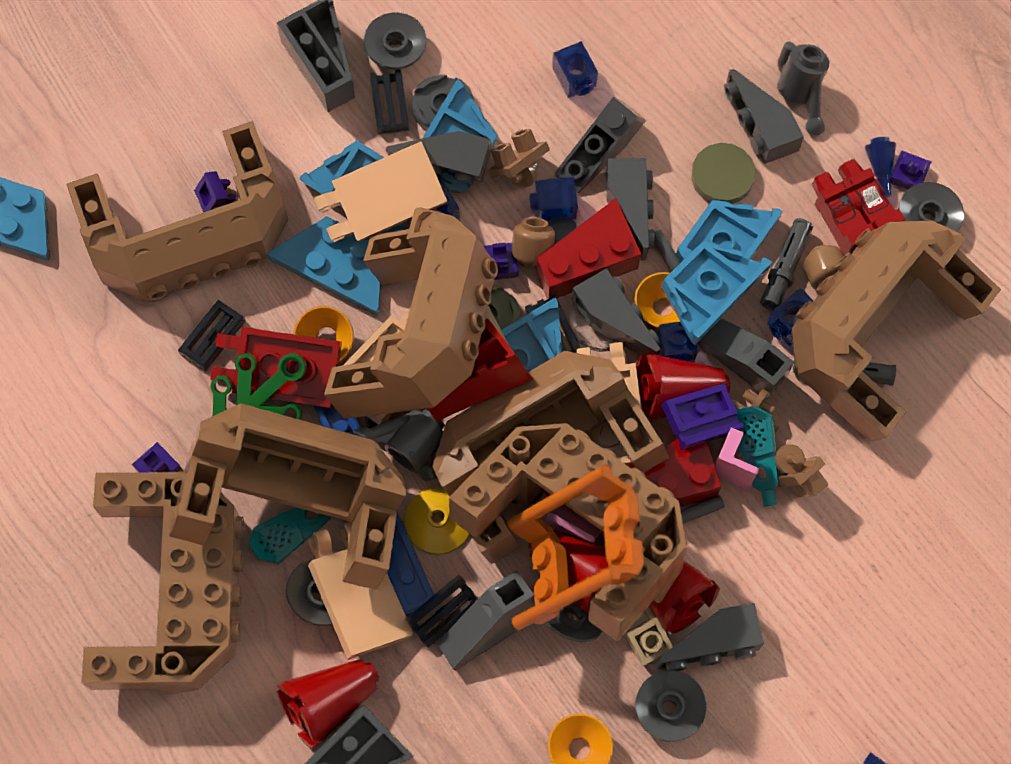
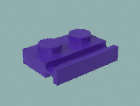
(702, 416)

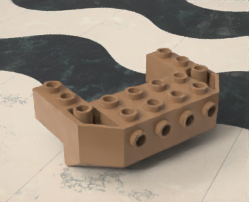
(193, 247)
(861, 296)
(443, 322)
(563, 390)
(552, 459)
(297, 467)
(195, 592)

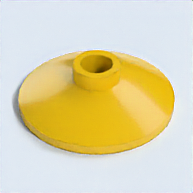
(426, 534)

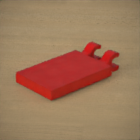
(268, 350)

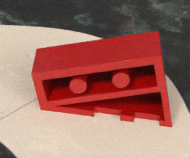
(592, 247)
(493, 373)
(687, 474)

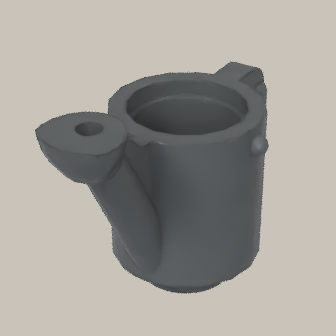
(802, 78)
(409, 440)

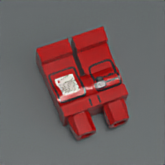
(853, 204)

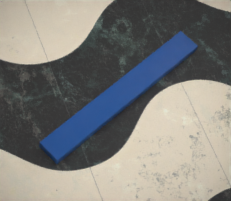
(404, 566)

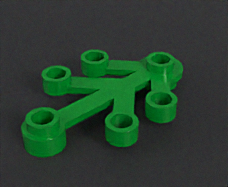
(265, 391)

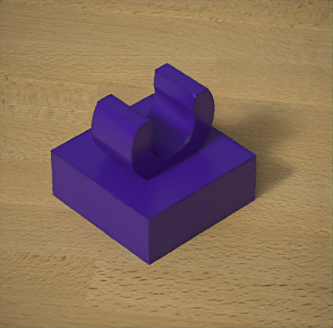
(909, 170)
(212, 192)
(504, 259)
(156, 460)

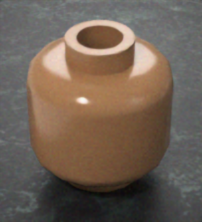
(531, 240)
(821, 263)

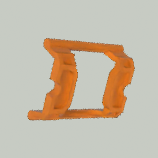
(550, 558)

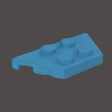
(459, 114)
(352, 158)
(23, 219)
(730, 227)
(330, 264)
(710, 285)
(536, 335)

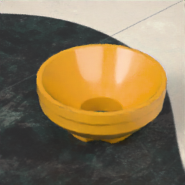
(647, 294)
(326, 317)
(580, 727)

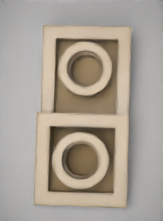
(647, 638)

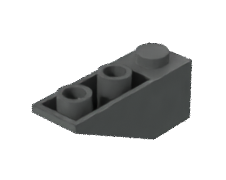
(768, 121)
(602, 140)
(455, 154)
(628, 183)
(610, 313)
(747, 356)
(487, 620)
(722, 635)

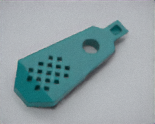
(760, 455)
(296, 525)

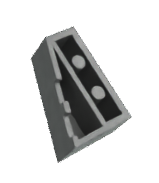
(318, 50)
(361, 741)

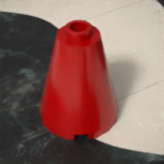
(669, 378)
(583, 561)
(684, 599)
(326, 698)

